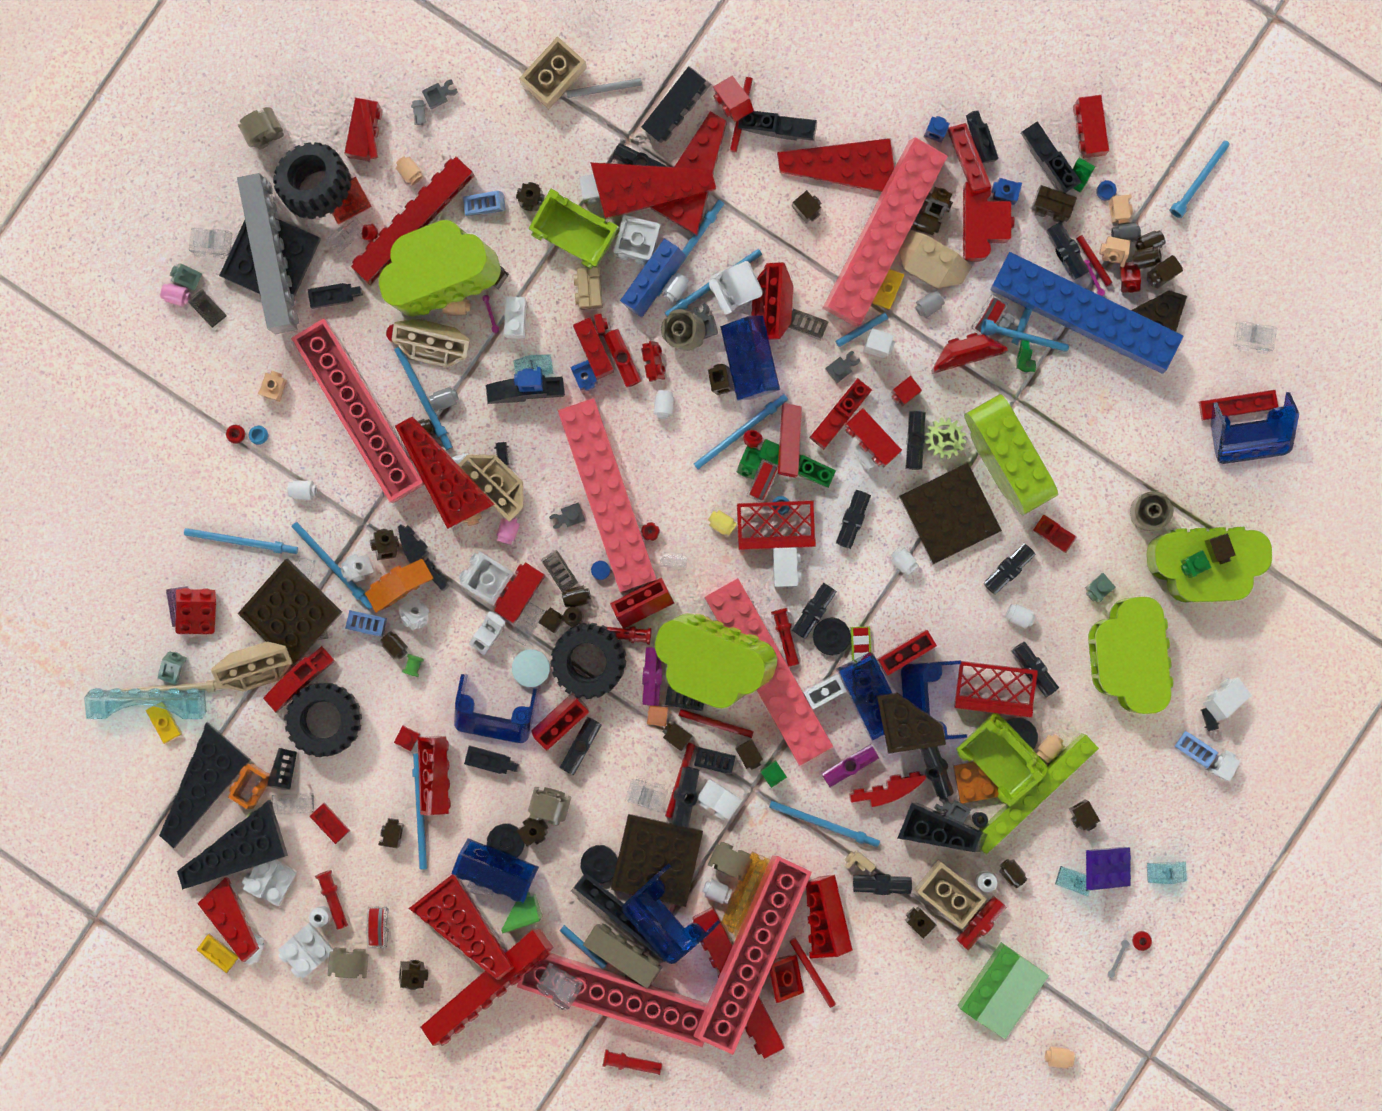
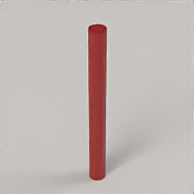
(737, 132)
(716, 723)
(686, 761)
(812, 972)

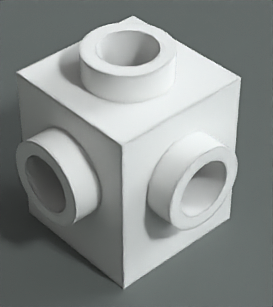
(356, 568)
(414, 614)

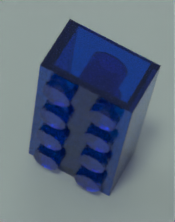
(750, 357)
(863, 684)
(495, 870)

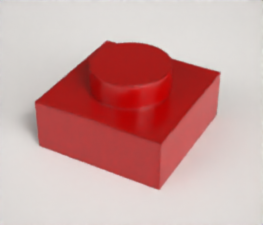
(601, 324)
(406, 738)

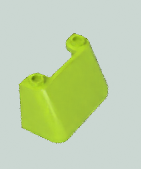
(573, 229)
(1003, 758)

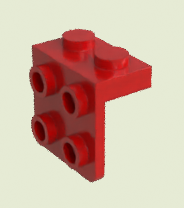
(195, 611)

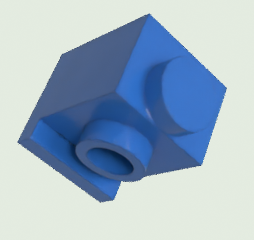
(937, 128)
(1001, 195)
(578, 370)
(529, 380)

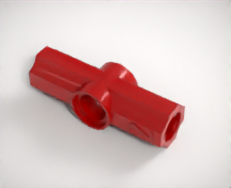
(627, 369)
(981, 923)

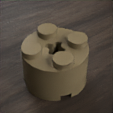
(260, 128)
(683, 330)
(1159, 503)
(549, 805)
(730, 861)
(348, 964)

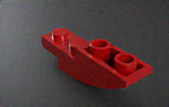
(840, 413)
(298, 678)
(896, 788)

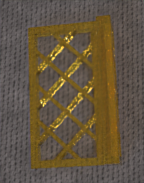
(744, 893)

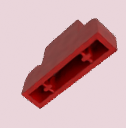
(984, 224)

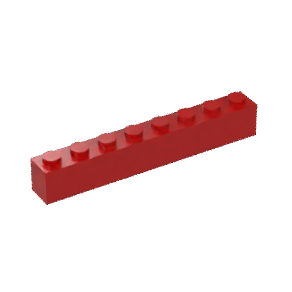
(417, 214)
(485, 989)
(759, 1023)

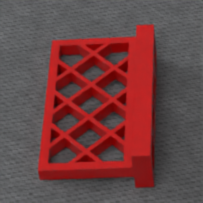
(778, 541)
(992, 705)

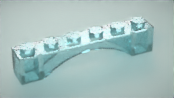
(183, 703)

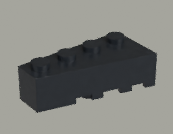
(676, 105)
(937, 829)

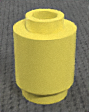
(722, 522)

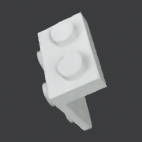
(735, 286)

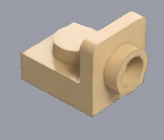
(862, 862)

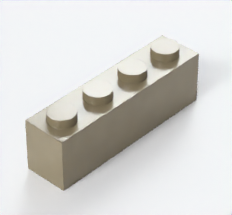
(622, 955)

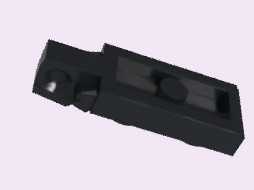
(981, 137)
(333, 295)
(489, 760)

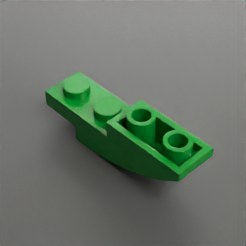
(808, 468)

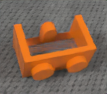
(249, 786)

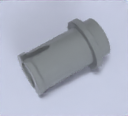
(419, 112)
(1006, 321)

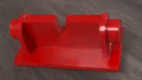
(652, 352)

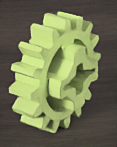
(953, 443)

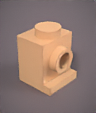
(1120, 209)
(1115, 250)
(274, 393)

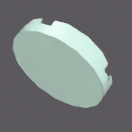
(530, 668)

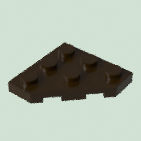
(1164, 309)
(907, 725)

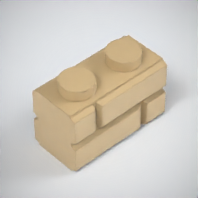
(589, 288)

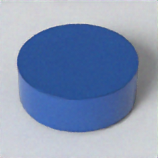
(1106, 190)
(600, 570)

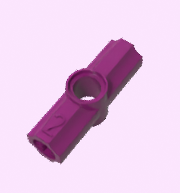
(651, 677)
(861, 758)

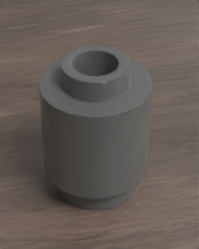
(1126, 231)

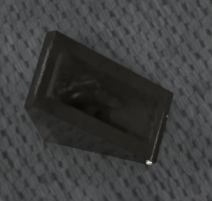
(207, 308)

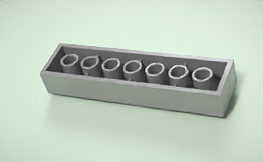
(267, 253)

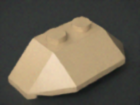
(932, 261)
(430, 342)
(497, 482)
(252, 667)

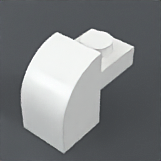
(487, 633)

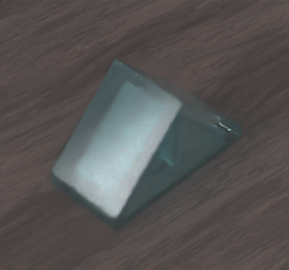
(533, 362)
(1166, 872)
(1072, 880)

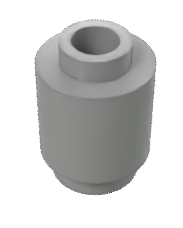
(929, 304)
(444, 398)

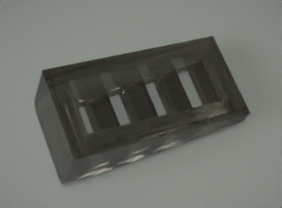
(816, 320)
(551, 556)

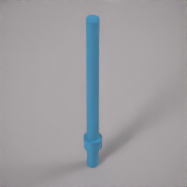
(709, 217)
(683, 303)
(770, 408)
(440, 430)
(277, 547)
(357, 591)
(420, 818)
(859, 836)

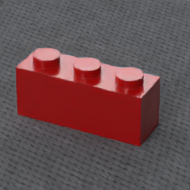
(1091, 126)
(357, 141)
(593, 348)
(872, 438)
(519, 592)
(642, 603)
(906, 652)
(559, 721)

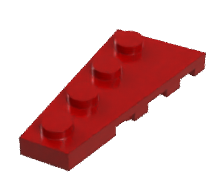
(228, 918)

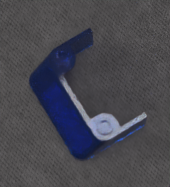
(1256, 438)
(915, 686)
(513, 730)
(660, 925)

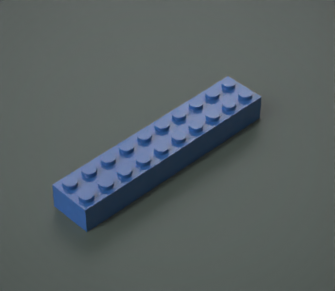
(1087, 313)

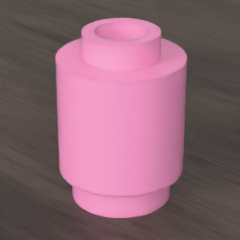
(175, 294)
(507, 531)

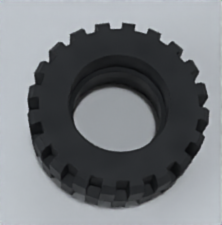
(302, 163)
(574, 681)
(298, 726)

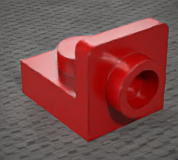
(1130, 278)

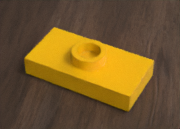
(888, 289)
(163, 723)
(217, 953)

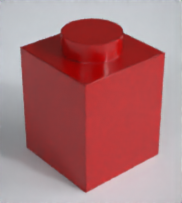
(905, 391)

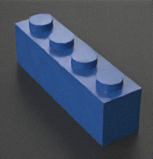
(653, 278)

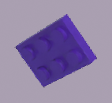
(1108, 868)

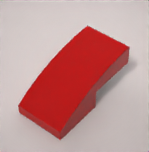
(1054, 533)

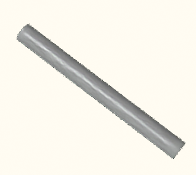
(604, 88)

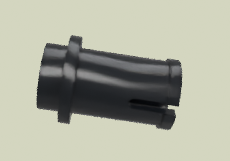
(502, 452)
(1210, 721)
(983, 822)

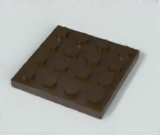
(950, 513)
(290, 611)
(651, 846)

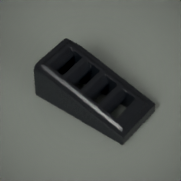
(669, 697)
(700, 750)
(274, 777)

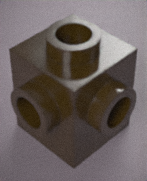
(938, 202)
(530, 203)
(384, 544)
(530, 837)
(412, 974)

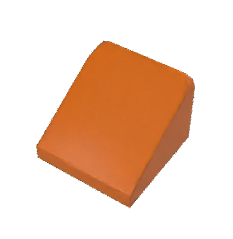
(657, 715)

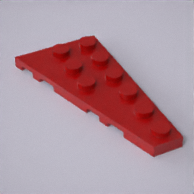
(699, 154)

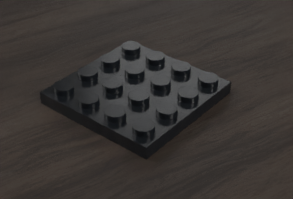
(298, 250)

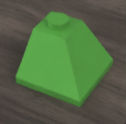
(523, 914)

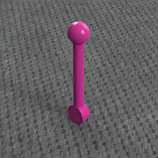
(1100, 291)
(495, 329)

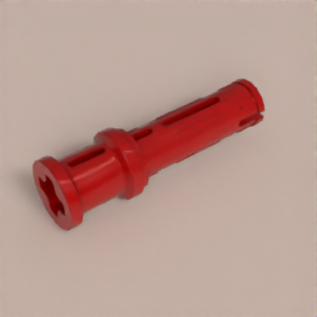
(783, 627)
(633, 634)
(329, 891)
(623, 1061)

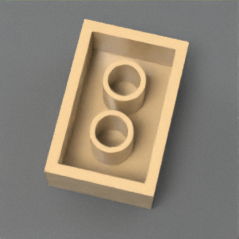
(553, 72)
(950, 894)

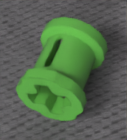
(413, 665)

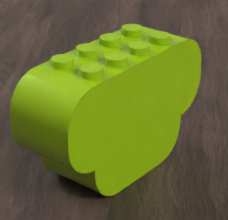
(437, 268)
(1010, 455)
(1221, 582)
(1132, 655)
(712, 660)

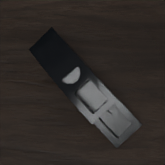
(778, 126)
(1049, 158)
(507, 392)
(416, 550)

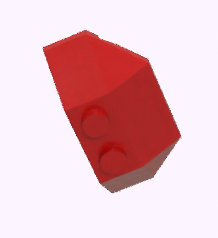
(776, 299)
(967, 351)

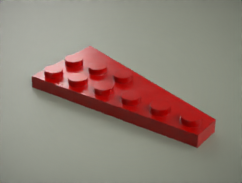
(850, 164)
(638, 187)
(448, 485)
(458, 920)

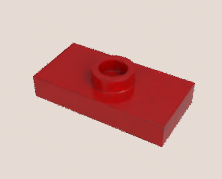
(329, 823)

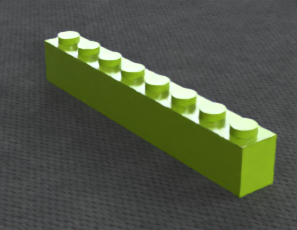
(1058, 771)

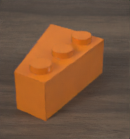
(397, 584)

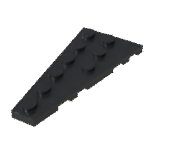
(206, 778)
(242, 847)

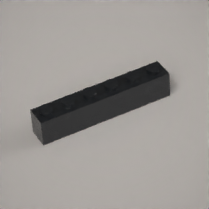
(612, 910)

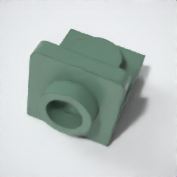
(185, 276)
(1099, 588)
(171, 667)

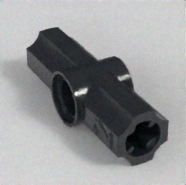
(629, 156)
(1067, 250)
(916, 427)
(853, 519)
(1009, 568)
(814, 610)
(1029, 661)
(586, 734)
(937, 772)
(684, 805)
(882, 884)

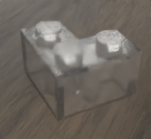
(559, 985)

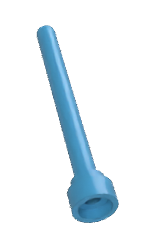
(1179, 209)
(989, 327)

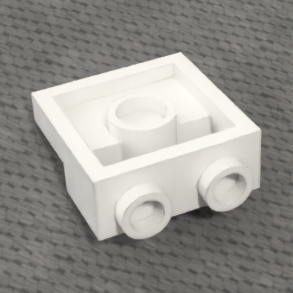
(636, 239)
(485, 577)
(269, 881)
(305, 951)

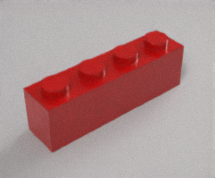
(433, 775)
(827, 919)

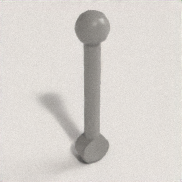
(1125, 944)

